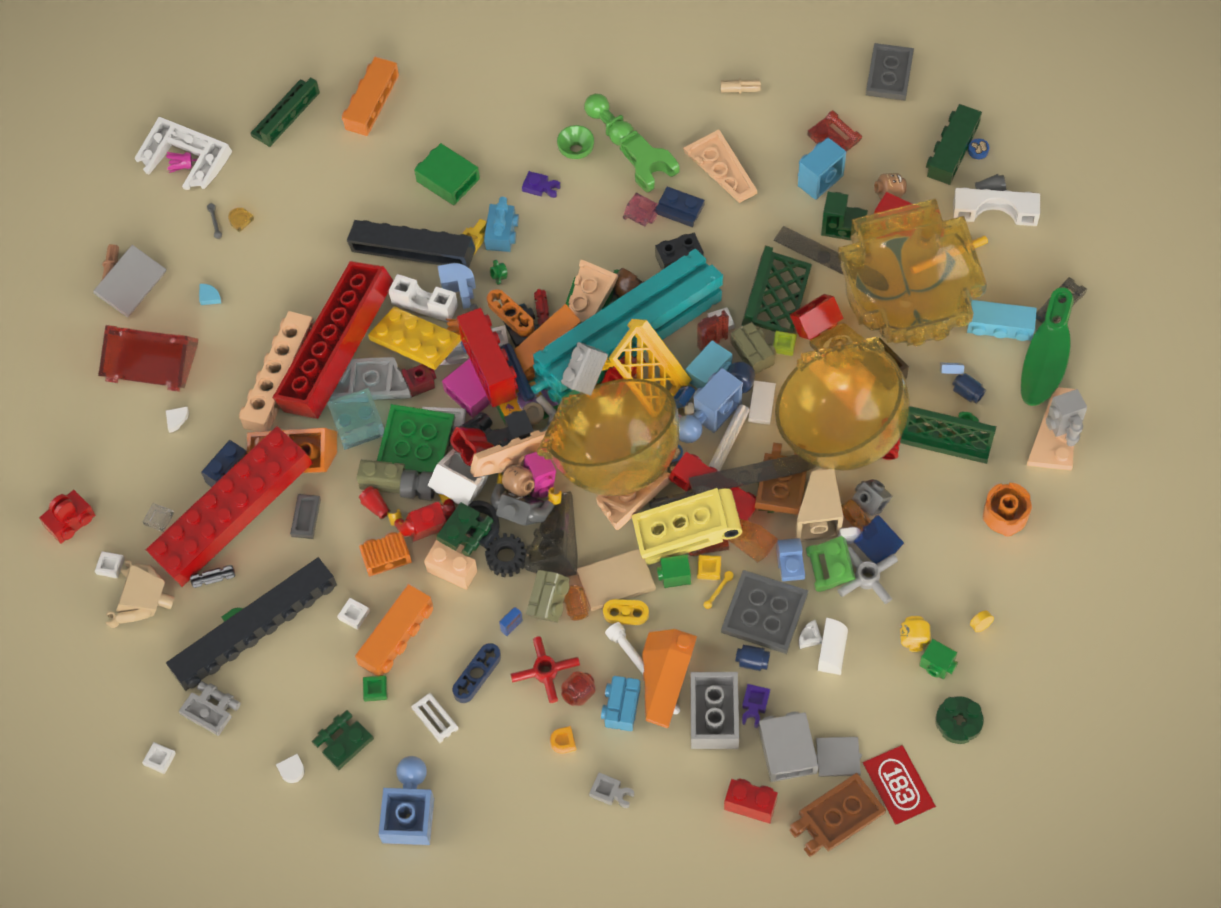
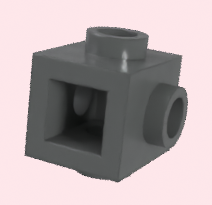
(871, 496)

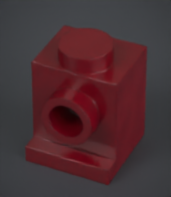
(419, 379)

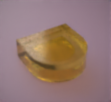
(240, 218)

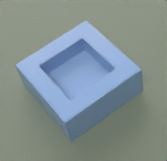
(951, 368)

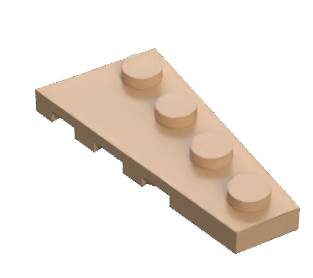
(501, 458)

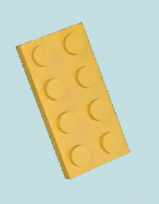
(414, 337)

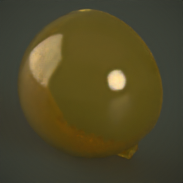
(843, 405)
(614, 437)

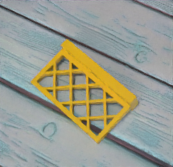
(658, 355)

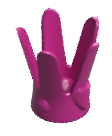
(179, 161)

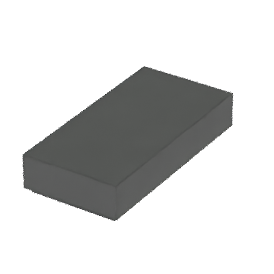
(305, 516)

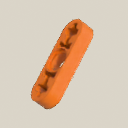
(511, 321)

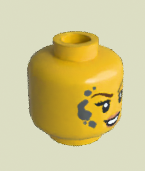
(915, 633)

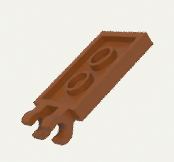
(782, 493)
(838, 815)

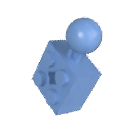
(712, 405)
(409, 800)

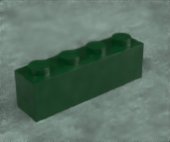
(954, 144)

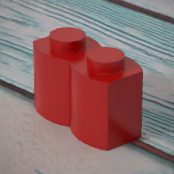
(469, 442)

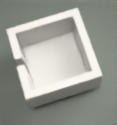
(454, 479)

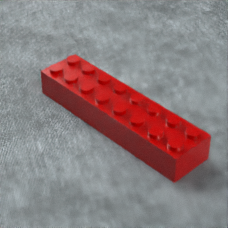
(333, 340)
(229, 506)

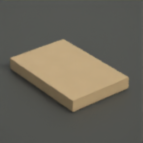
(616, 578)

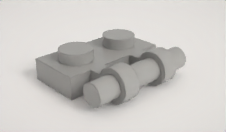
(206, 714)

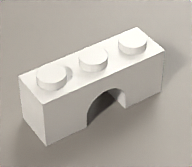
(408, 295)

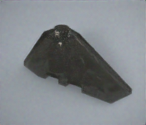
(555, 541)

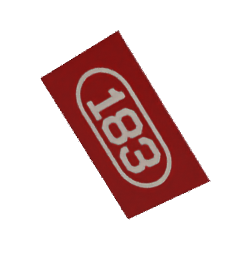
(899, 784)

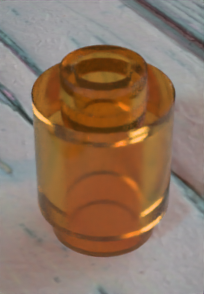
(576, 603)

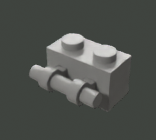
(1067, 415)

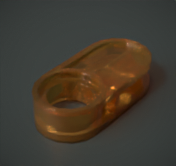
(855, 514)

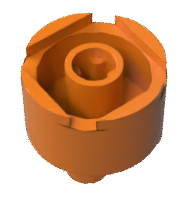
(1007, 508)

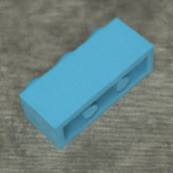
(1002, 320)

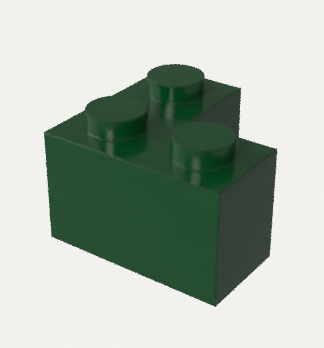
(838, 217)

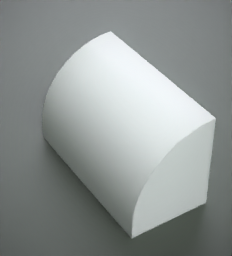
(833, 647)

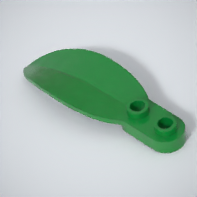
(1048, 351)

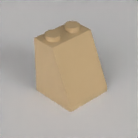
(821, 508)

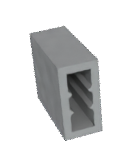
(788, 746)

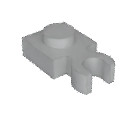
(608, 789)

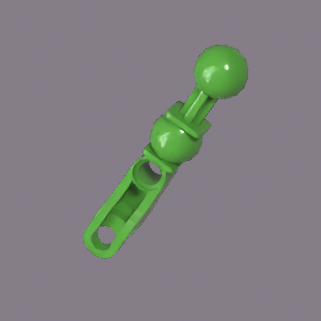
(633, 145)

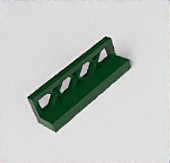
(286, 111)

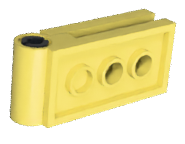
(687, 525)

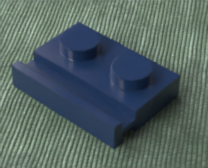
(680, 206)

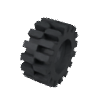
(509, 566)

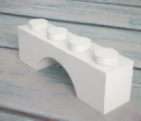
(1021, 206)

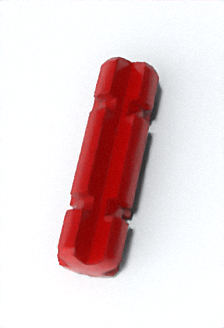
(541, 306)

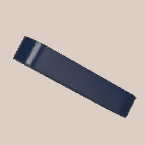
(461, 683)

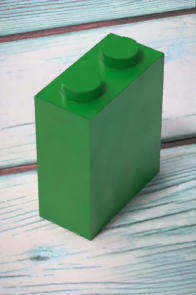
(447, 174)

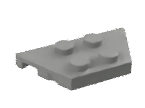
(377, 374)

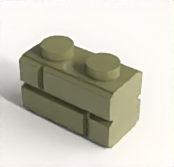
(753, 348)
(380, 475)
(548, 596)

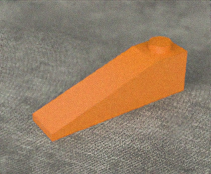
(317, 442)
(665, 666)

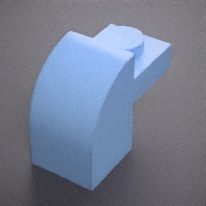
(460, 279)

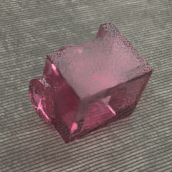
(641, 210)

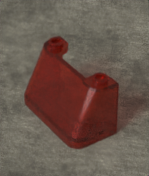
(147, 357)

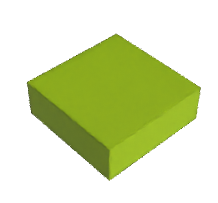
(784, 343)

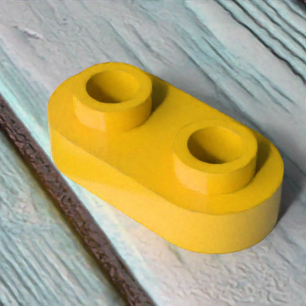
(626, 609)

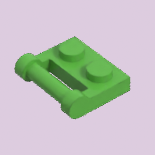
(837, 562)

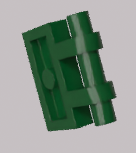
(459, 525)
(347, 744)

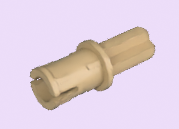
(740, 86)

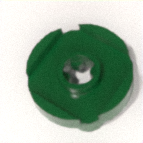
(948, 726)

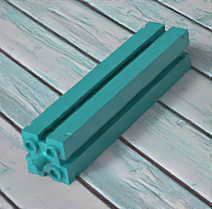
(664, 300)

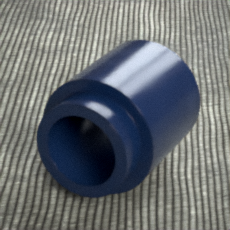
(968, 388)
(752, 657)

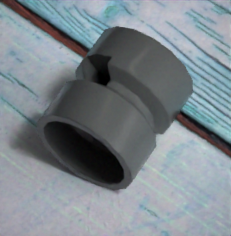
(416, 484)

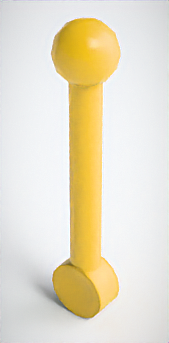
(727, 577)

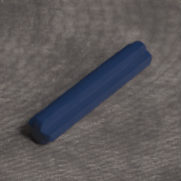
(522, 382)

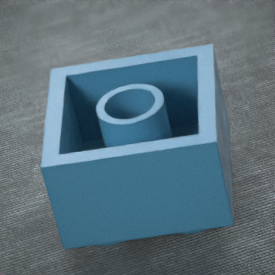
(821, 168)

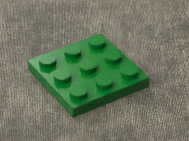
(416, 437)

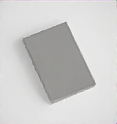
(129, 281)

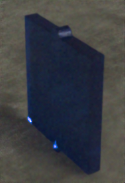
(878, 540)

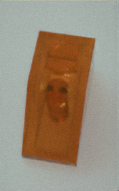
(754, 540)

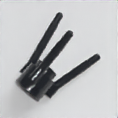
(480, 421)

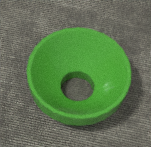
(573, 136)

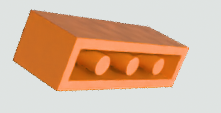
(370, 96)
(549, 331)
(394, 631)

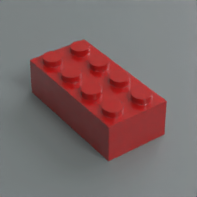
(487, 357)

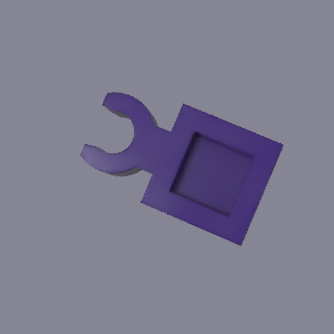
(538, 183)
(755, 701)

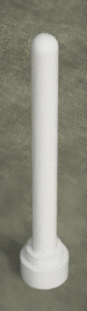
(617, 634)

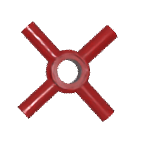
(545, 661)

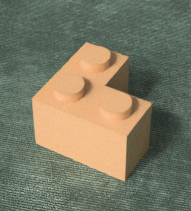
(451, 565)

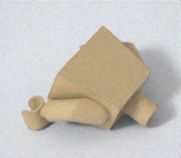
(139, 595)

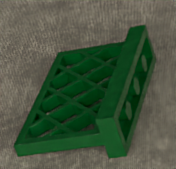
(761, 282)
(954, 442)

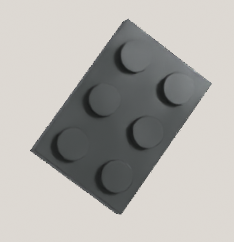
(889, 71)

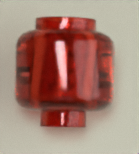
(578, 688)

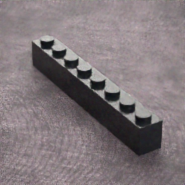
(251, 624)

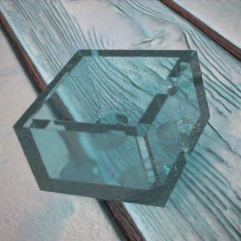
(356, 418)

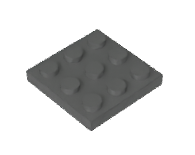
(764, 611)

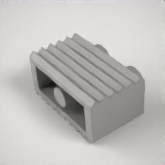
(584, 368)

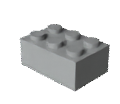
(714, 710)

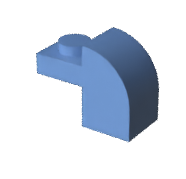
(790, 559)

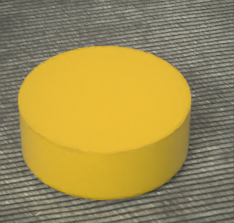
(981, 621)

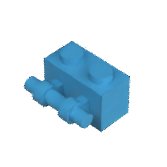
(500, 226)

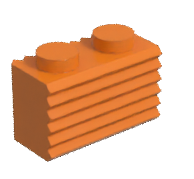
(385, 553)

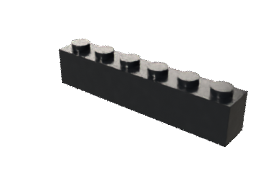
(410, 243)

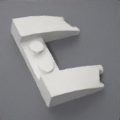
(165, 133)

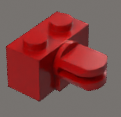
(66, 516)

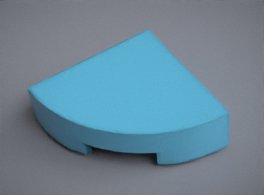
(208, 295)

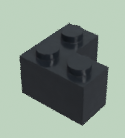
(517, 426)

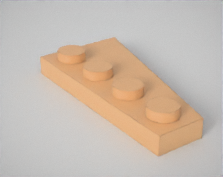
(721, 164)
(591, 290)
(1051, 450)

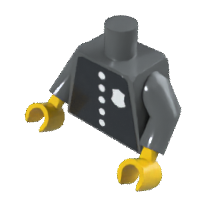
(524, 509)

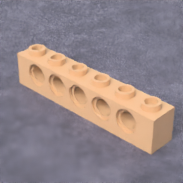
(263, 419)

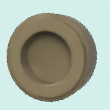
(534, 412)

